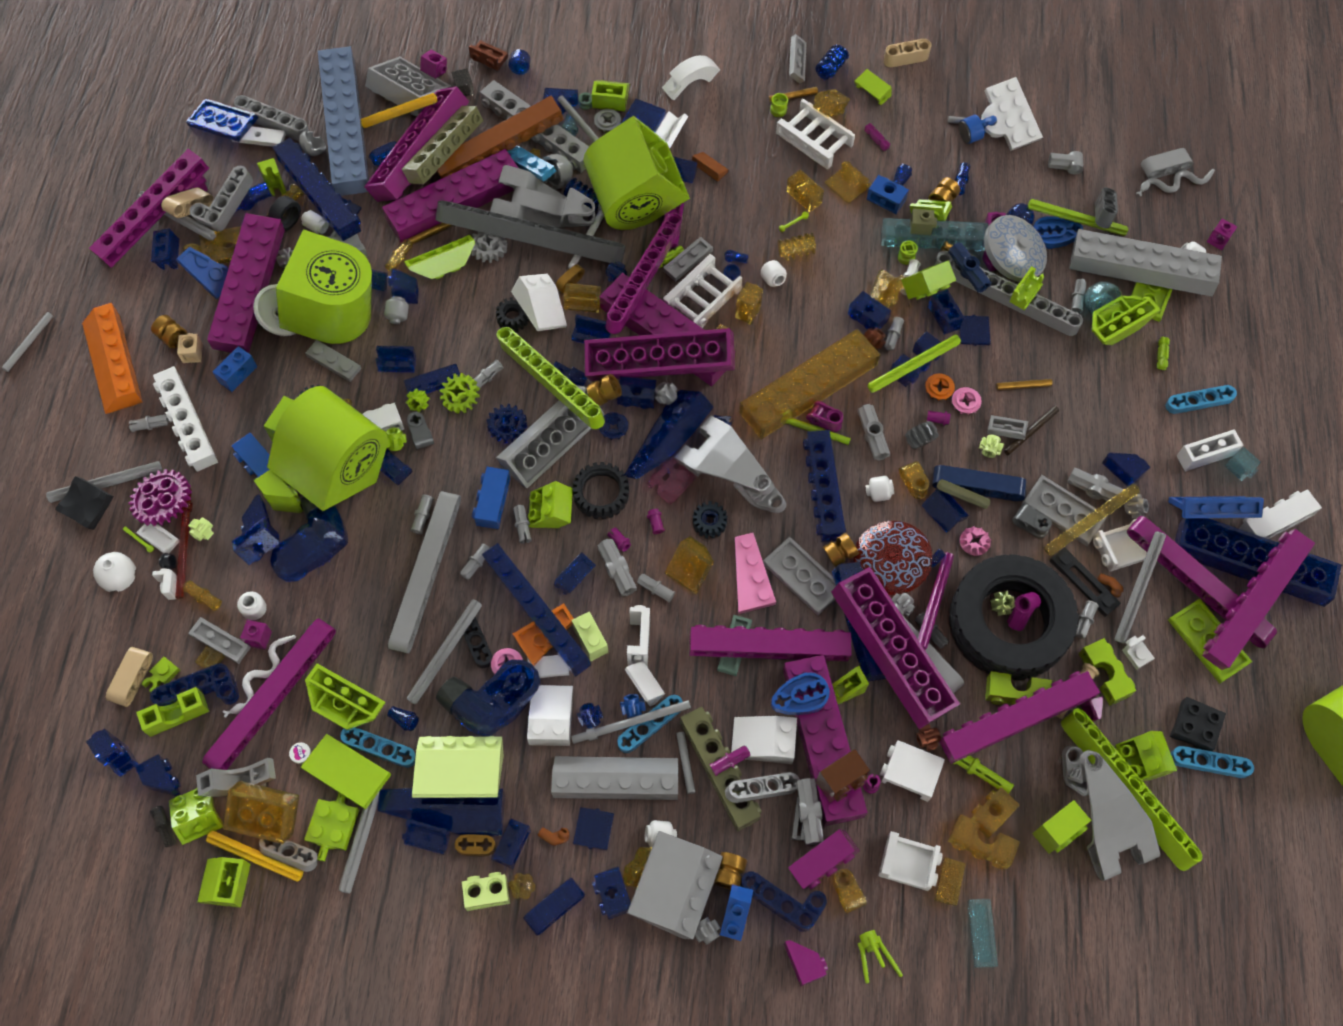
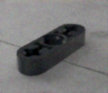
(486, 651)

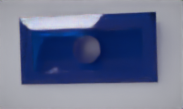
(686, 169)

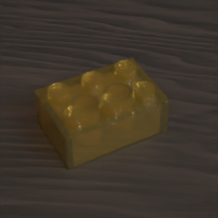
(261, 812)

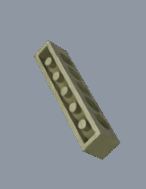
(442, 145)
(700, 719)

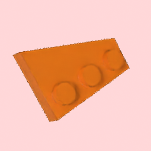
(533, 642)

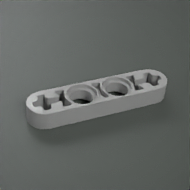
(762, 785)

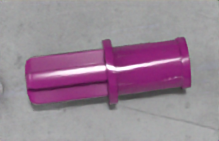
(730, 760)

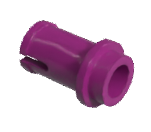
(938, 417)
(655, 519)
(621, 542)
(868, 786)

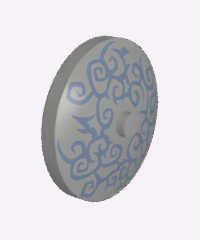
(1014, 247)

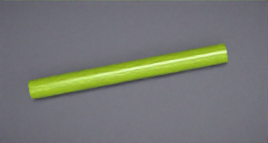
(809, 427)

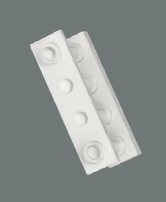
(808, 146)
(696, 277)

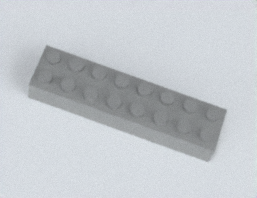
(1146, 262)

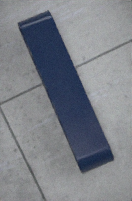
(982, 483)

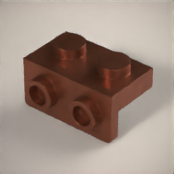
(488, 55)

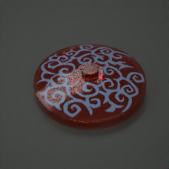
(896, 554)

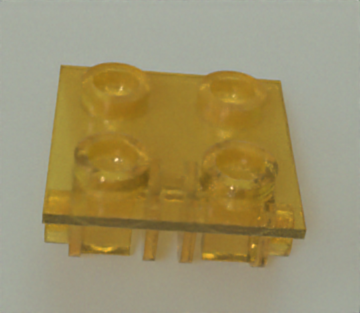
(848, 182)

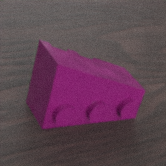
(824, 859)

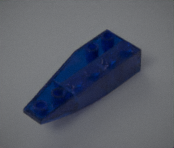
(670, 431)
(457, 815)

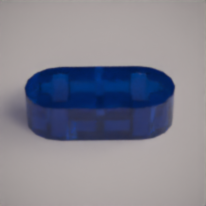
(379, 154)

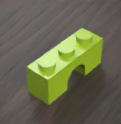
(1101, 655)
(1000, 689)
(161, 718)

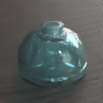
(1100, 295)

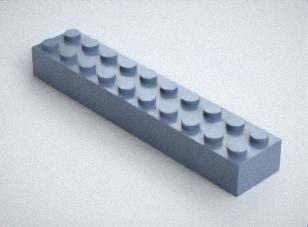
(343, 121)

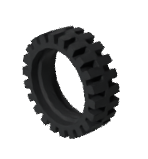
(600, 470)

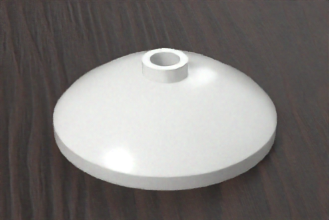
(265, 308)

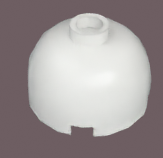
(114, 571)

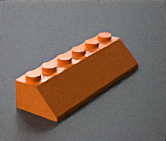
(111, 359)

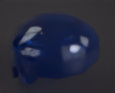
(1022, 211)

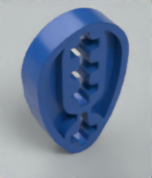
(1062, 226)
(801, 684)

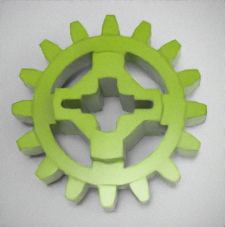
(462, 399)

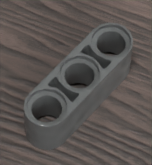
(1106, 207)

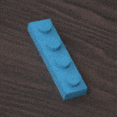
(531, 163)

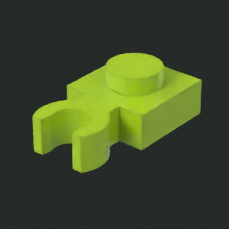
(162, 672)

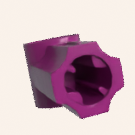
(1023, 611)

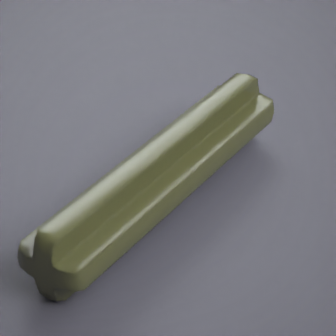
(963, 494)

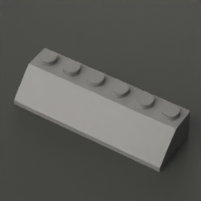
(543, 443)
(615, 778)

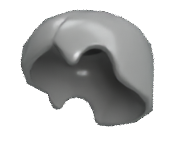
(311, 145)

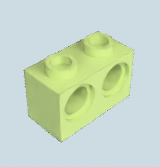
(485, 898)

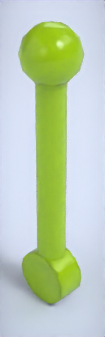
(805, 215)
(150, 548)

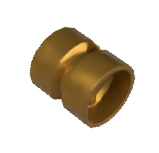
(946, 190)
(167, 330)
(604, 390)
(841, 550)
(730, 870)

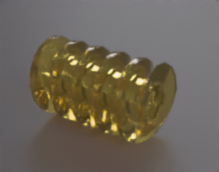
(796, 245)

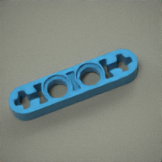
(1201, 400)
(652, 727)
(377, 749)
(1211, 765)

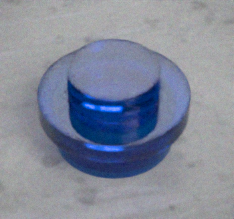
(732, 271)

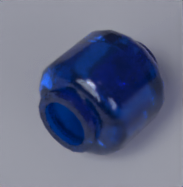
(519, 62)

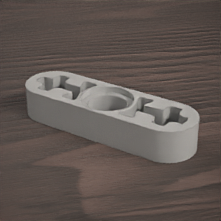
(293, 860)

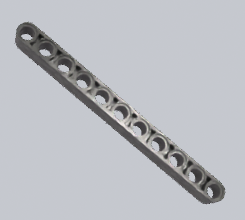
(529, 232)

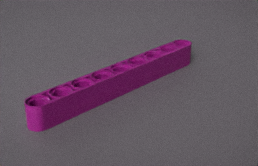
(643, 273)
(1195, 576)
(269, 696)

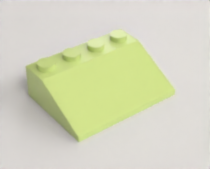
(457, 767)

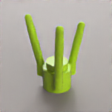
(871, 943)

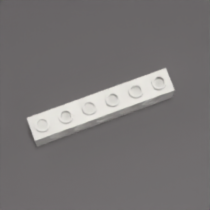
(204, 455)

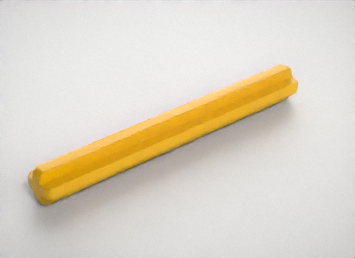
(399, 110)
(253, 855)

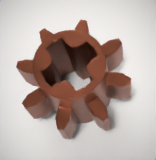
(875, 337)
(928, 737)

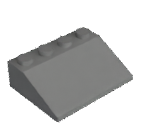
(401, 81)
(675, 885)

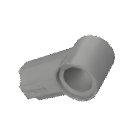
(1071, 162)

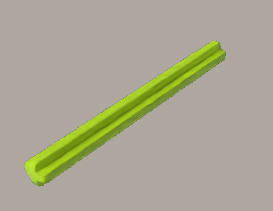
(1074, 216)
(914, 363)

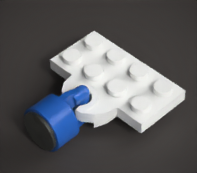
(1005, 116)

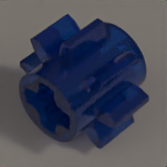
(614, 270)
(589, 715)

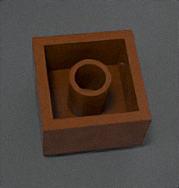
(842, 776)

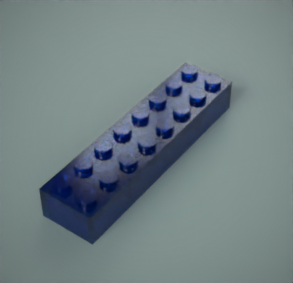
(1244, 552)

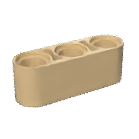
(907, 52)
(180, 203)
(129, 676)

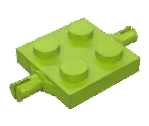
(331, 825)

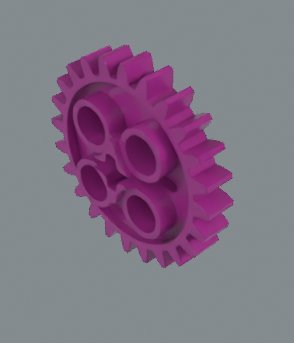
(160, 497)

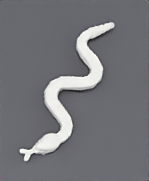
(259, 674)

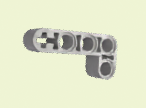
(225, 202)

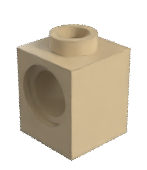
(191, 354)

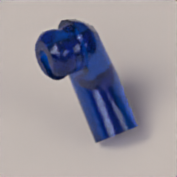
(731, 255)

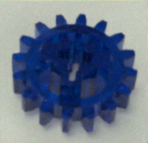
(507, 422)

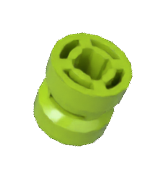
(779, 105)
(907, 252)

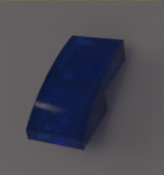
(574, 375)

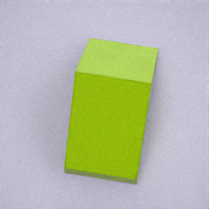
(850, 685)

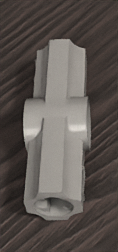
(871, 423)
(1095, 485)
(617, 567)
(810, 811)

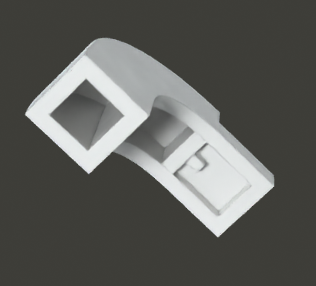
(688, 71)

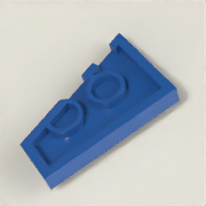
(204, 270)

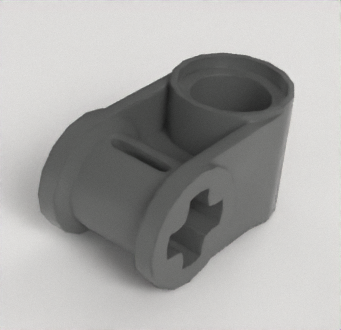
(419, 432)
(1031, 520)

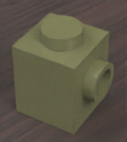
(922, 222)

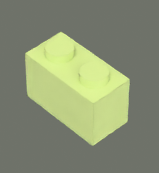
(590, 636)

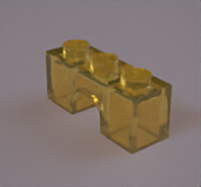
(965, 836)

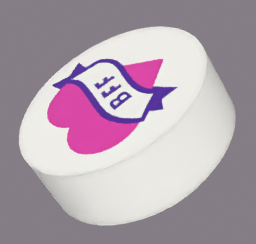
(299, 753)

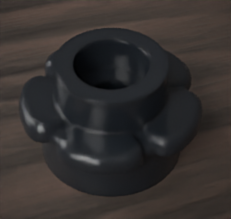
(168, 561)

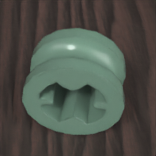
(585, 105)

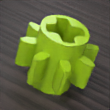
(417, 400)
(395, 439)

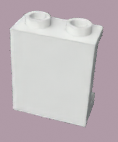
(1118, 548)
(639, 616)
(912, 769)
(910, 862)

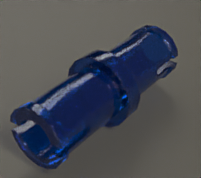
(962, 177)

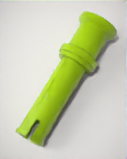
(973, 765)

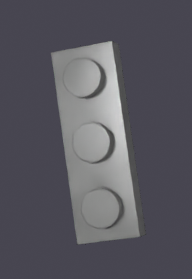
(797, 59)
(687, 259)
(333, 360)
(219, 640)

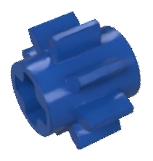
(632, 705)

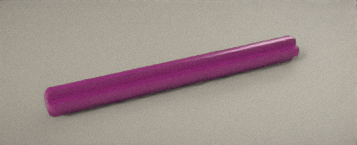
(935, 600)

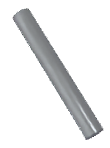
(685, 763)

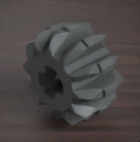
(922, 435)

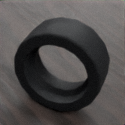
(292, 214)

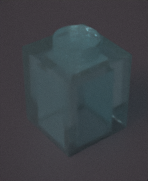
(1243, 464)

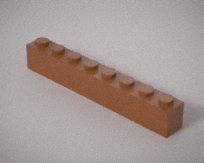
(504, 136)

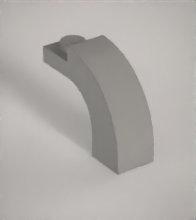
(218, 782)

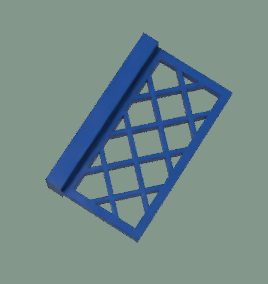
(1219, 506)

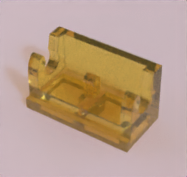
(582, 297)

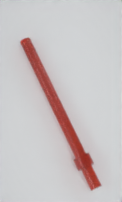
(183, 549)

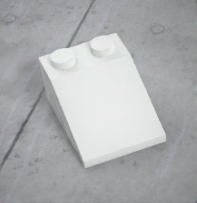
(540, 301)
(550, 716)
(766, 737)

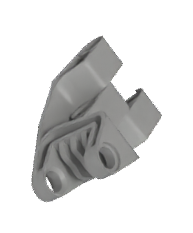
(541, 203)
(729, 458)
(1115, 814)

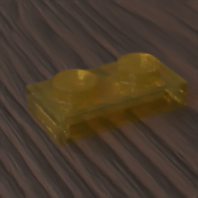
(950, 881)

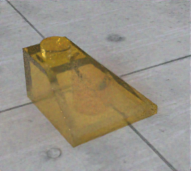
(690, 564)

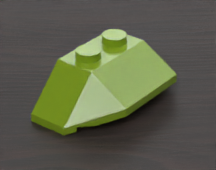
(442, 259)
(1122, 318)
(340, 699)

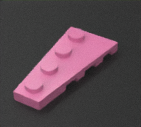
(752, 580)

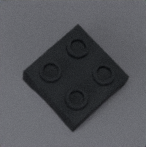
(84, 503)
(1198, 724)

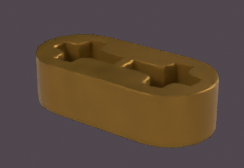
(572, 276)
(475, 850)

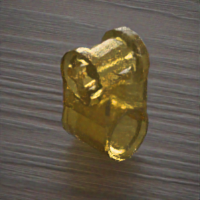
(915, 479)
(850, 894)

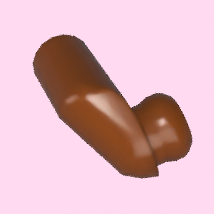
(1110, 581)
(554, 838)

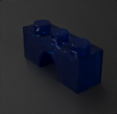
(924, 343)
(112, 752)

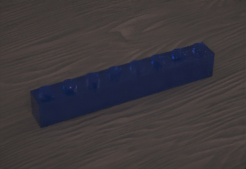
(317, 189)
(537, 610)

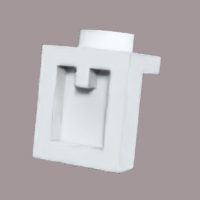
(168, 582)
(1137, 652)

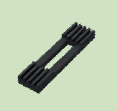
(1065, 561)

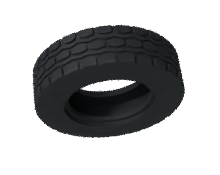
(1024, 576)

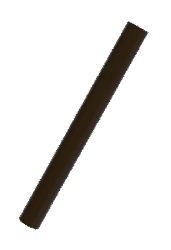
(1031, 430)

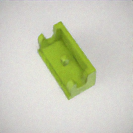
(874, 86)
(271, 176)
(1027, 289)

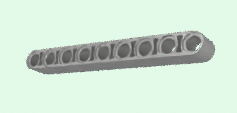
(1002, 291)
(424, 572)

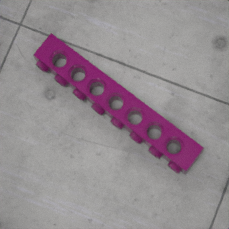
(147, 208)

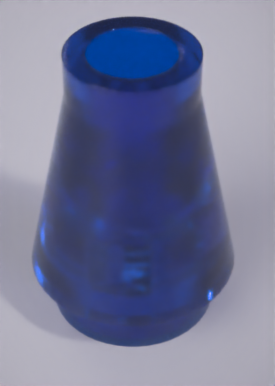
(902, 174)
(405, 719)

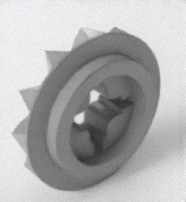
(607, 114)

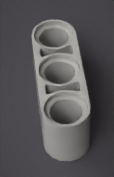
(1166, 163)

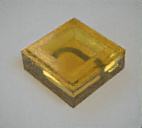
(209, 657)

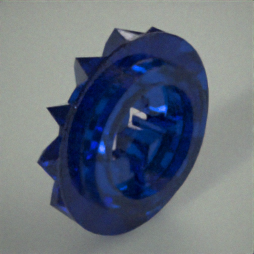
(614, 418)

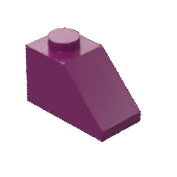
(806, 963)

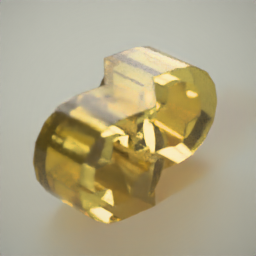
(634, 869)

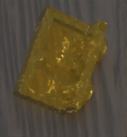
(886, 288)

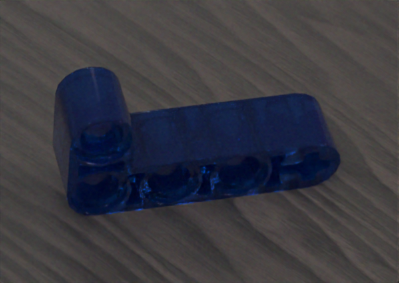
(166, 694)
(781, 897)

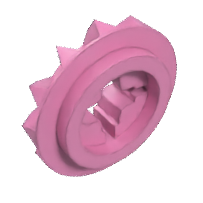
(971, 395)
(974, 548)
(499, 658)

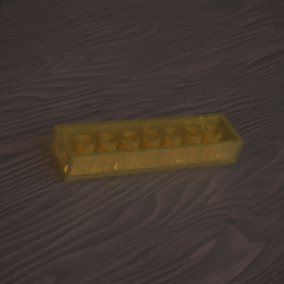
(809, 383)

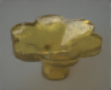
(525, 890)

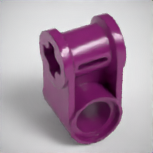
(824, 416)

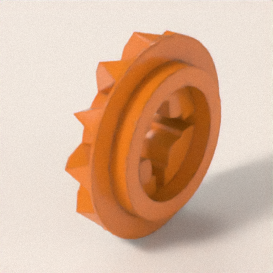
(946, 384)

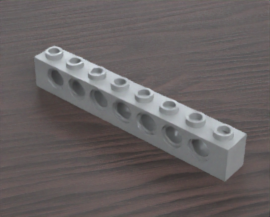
(552, 139)

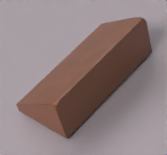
(710, 166)

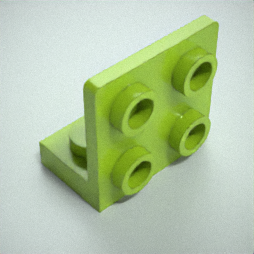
(193, 816)

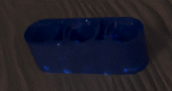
(554, 906)

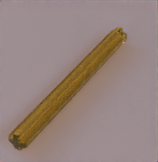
(1092, 519)

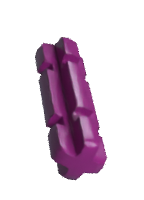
(877, 137)

